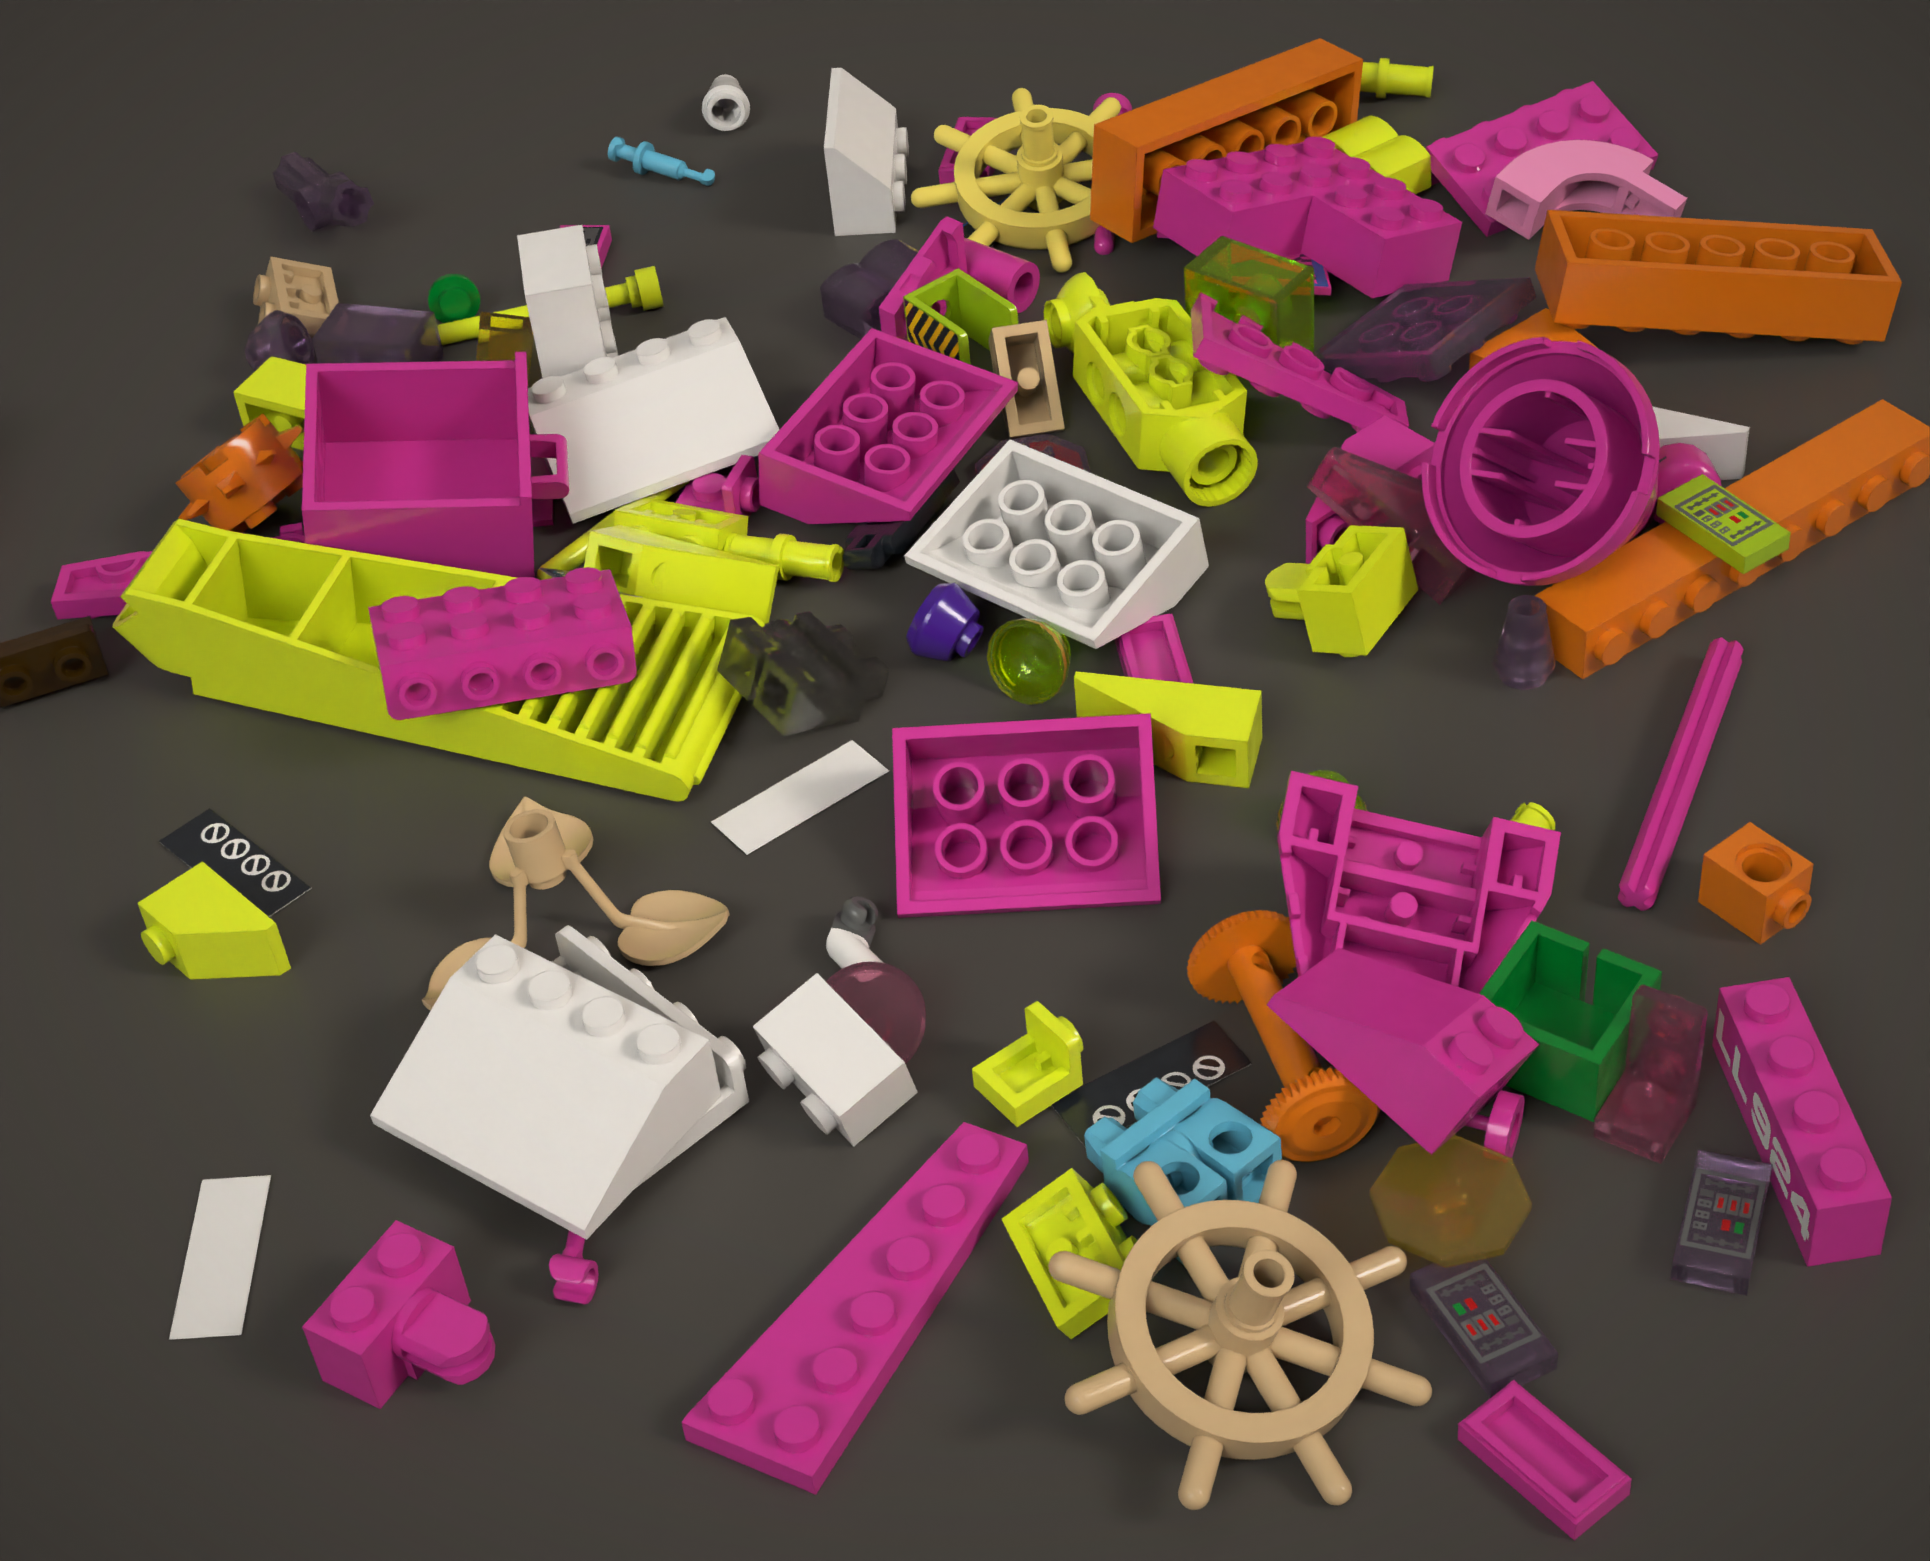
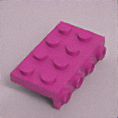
(1473, 158)
(502, 643)

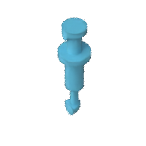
(646, 159)

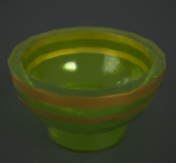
(1029, 660)

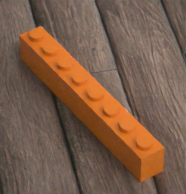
(1671, 577)

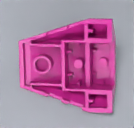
(1407, 888)

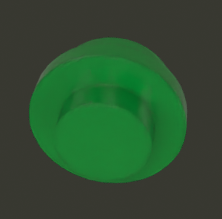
(453, 298)

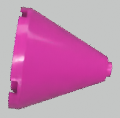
(1542, 462)

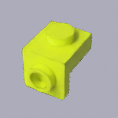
(1034, 1068)

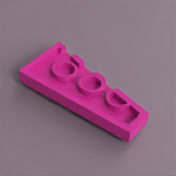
(1290, 371)

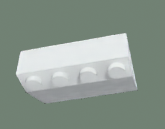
(653, 417)
(1063, 546)
(547, 1086)

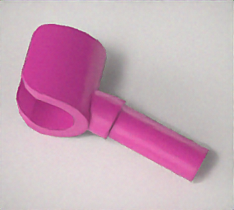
(574, 1275)

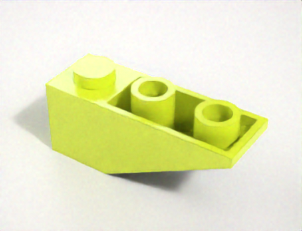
(682, 571)
(1196, 728)

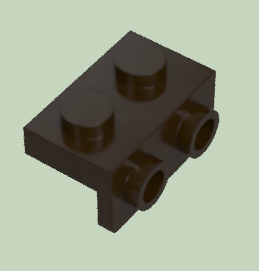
(49, 661)

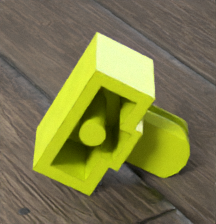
(1347, 590)

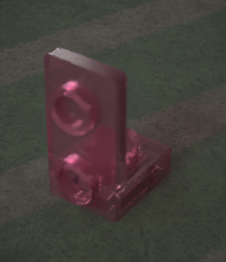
(1659, 1075)

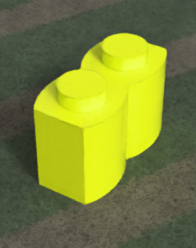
(1385, 151)

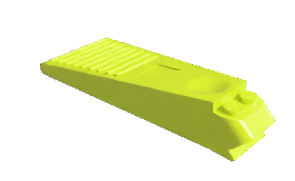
(294, 637)

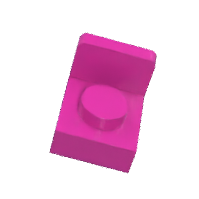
(732, 493)

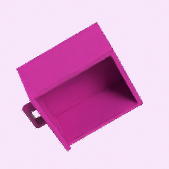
(426, 462)

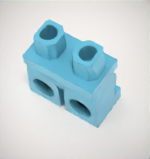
(1195, 1139)

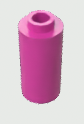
(1003, 273)

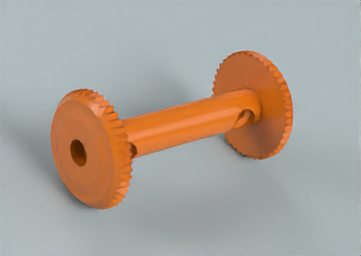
(1318, 1108)

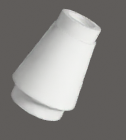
(724, 103)

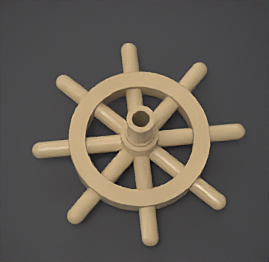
(1239, 1331)

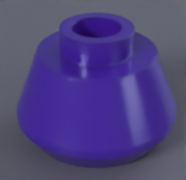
(945, 624)

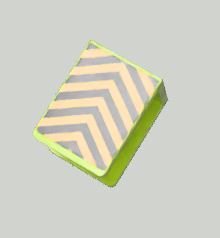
(969, 312)

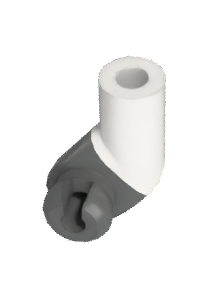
(853, 933)

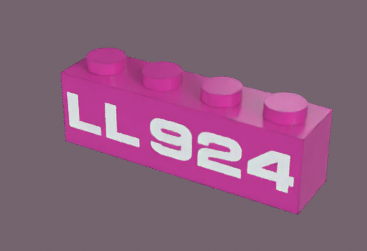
(1800, 1122)

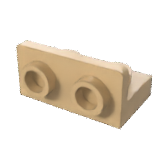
(297, 289)

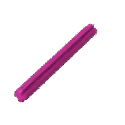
(1680, 775)

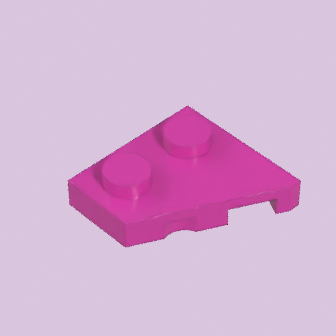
(938, 256)

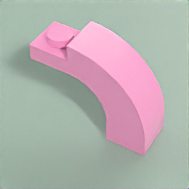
(1578, 177)

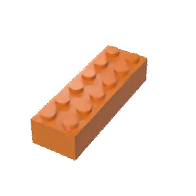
(1262, 104)
(1716, 276)

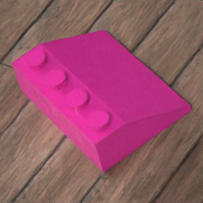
(878, 434)
(1025, 816)

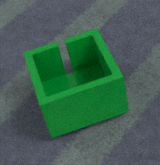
(1579, 1043)

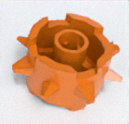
(244, 477)

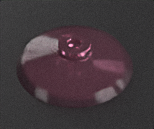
(886, 1002)

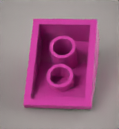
(1406, 1040)

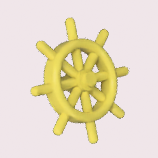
(1035, 177)

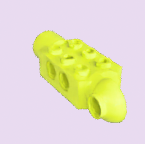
(1153, 392)

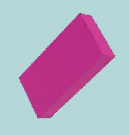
(1154, 651)
(1544, 1459)

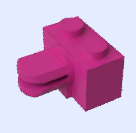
(397, 1318)

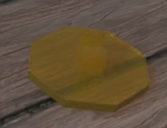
(1450, 1204)

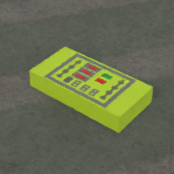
(1723, 524)

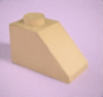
(1026, 356)

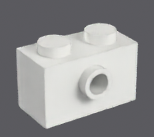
(834, 1060)

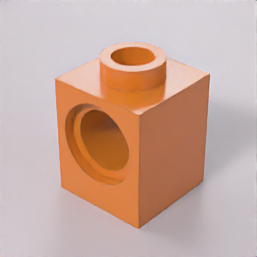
(1756, 883)

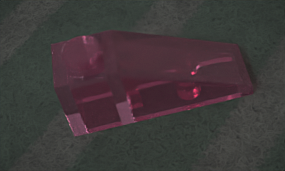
(1382, 497)

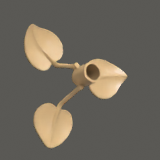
(538, 850)

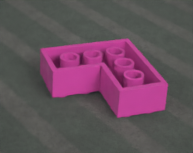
(1315, 205)

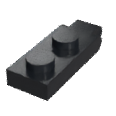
(874, 542)

